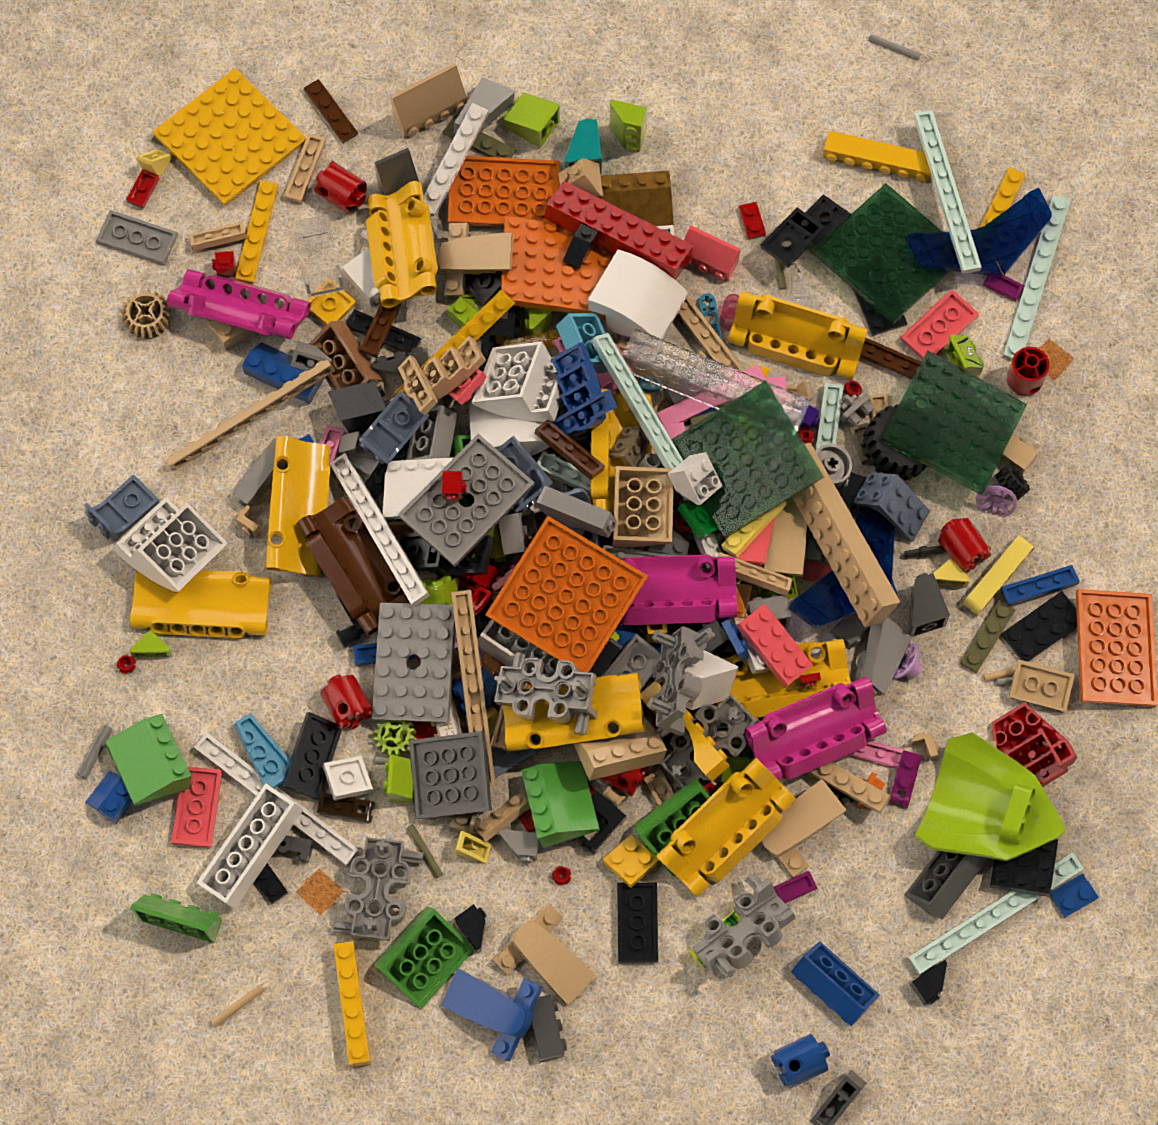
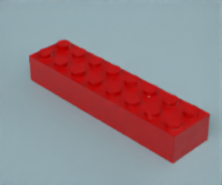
(618, 229)

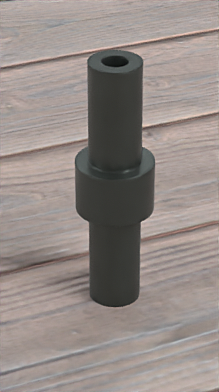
(923, 551)

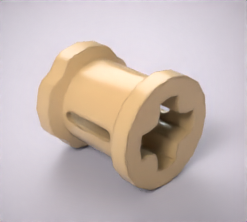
(614, 796)

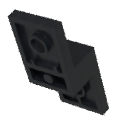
(803, 230)
(500, 332)
(429, 559)

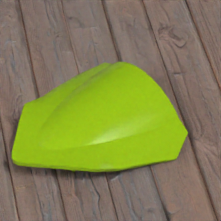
(987, 804)

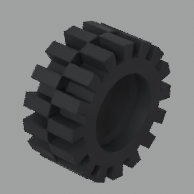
(1012, 480)

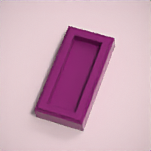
(1004, 286)
(795, 887)

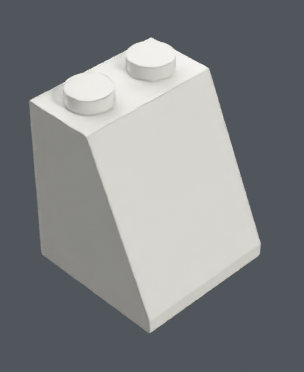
(716, 678)

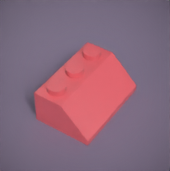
(712, 254)
(757, 550)

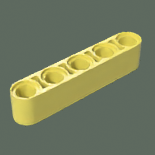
(997, 575)

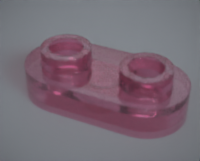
(728, 312)

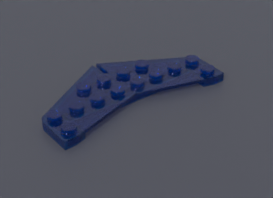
(999, 240)
(826, 598)

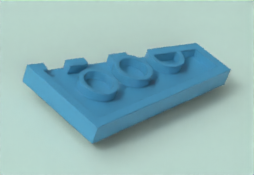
(264, 753)

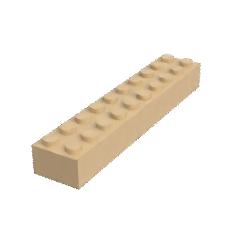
(846, 549)

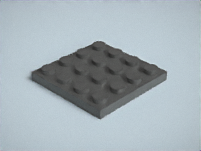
(450, 775)

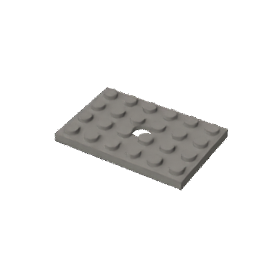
(458, 529)
(421, 692)

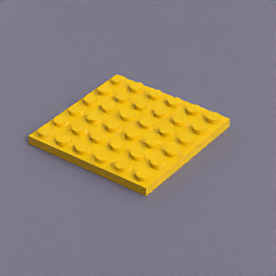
(229, 136)

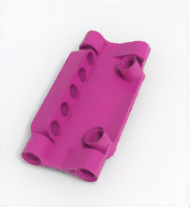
(235, 308)
(683, 590)
(816, 729)

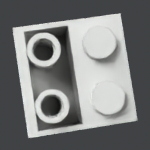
(695, 478)

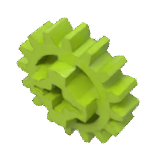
(387, 739)

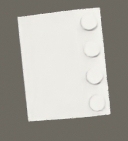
(406, 480)

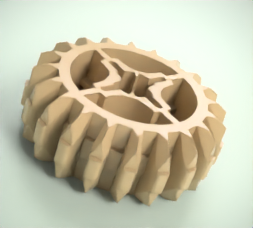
(153, 302)

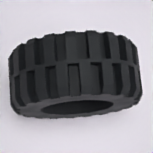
(883, 455)

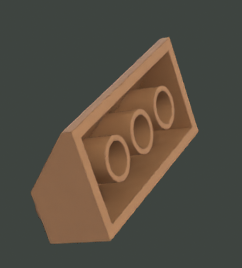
(347, 360)

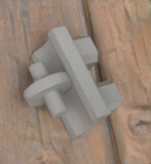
(850, 415)

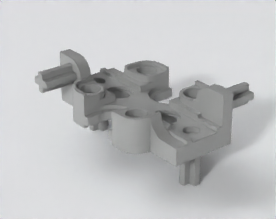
(677, 652)
(576, 701)
(732, 713)
(762, 904)
(378, 925)

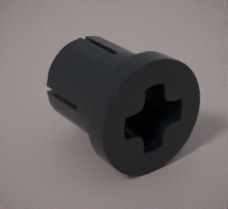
(348, 635)

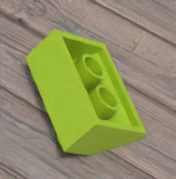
(628, 124)

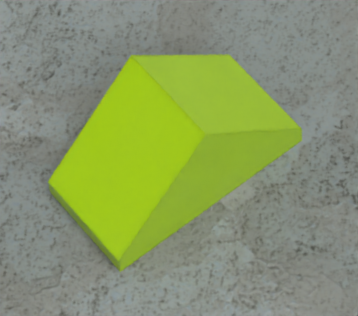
(150, 646)

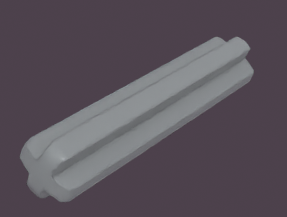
(94, 751)

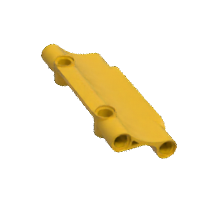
(401, 245)
(797, 331)
(602, 442)
(295, 494)
(207, 606)
(765, 694)
(614, 699)
(726, 827)

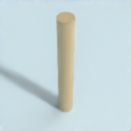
(1002, 673)
(237, 1005)

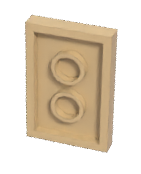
(1041, 685)

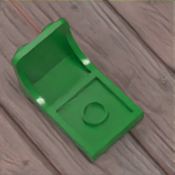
(698, 519)

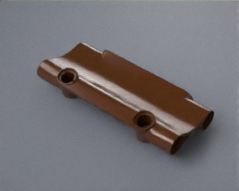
(351, 562)

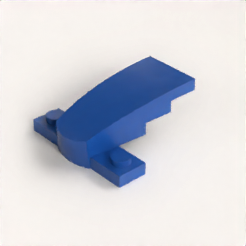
(580, 391)
(494, 1008)

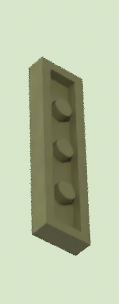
(485, 144)
(987, 636)

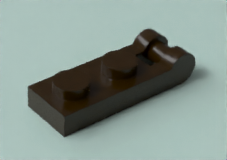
(345, 807)

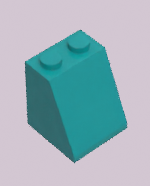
(585, 143)

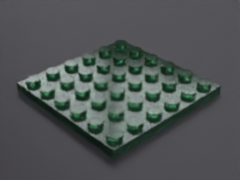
(875, 257)
(954, 422)
(754, 457)

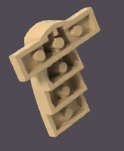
(472, 256)
(441, 374)
(788, 542)
(801, 821)
(546, 956)

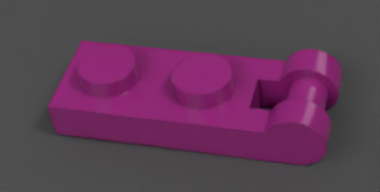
(905, 778)

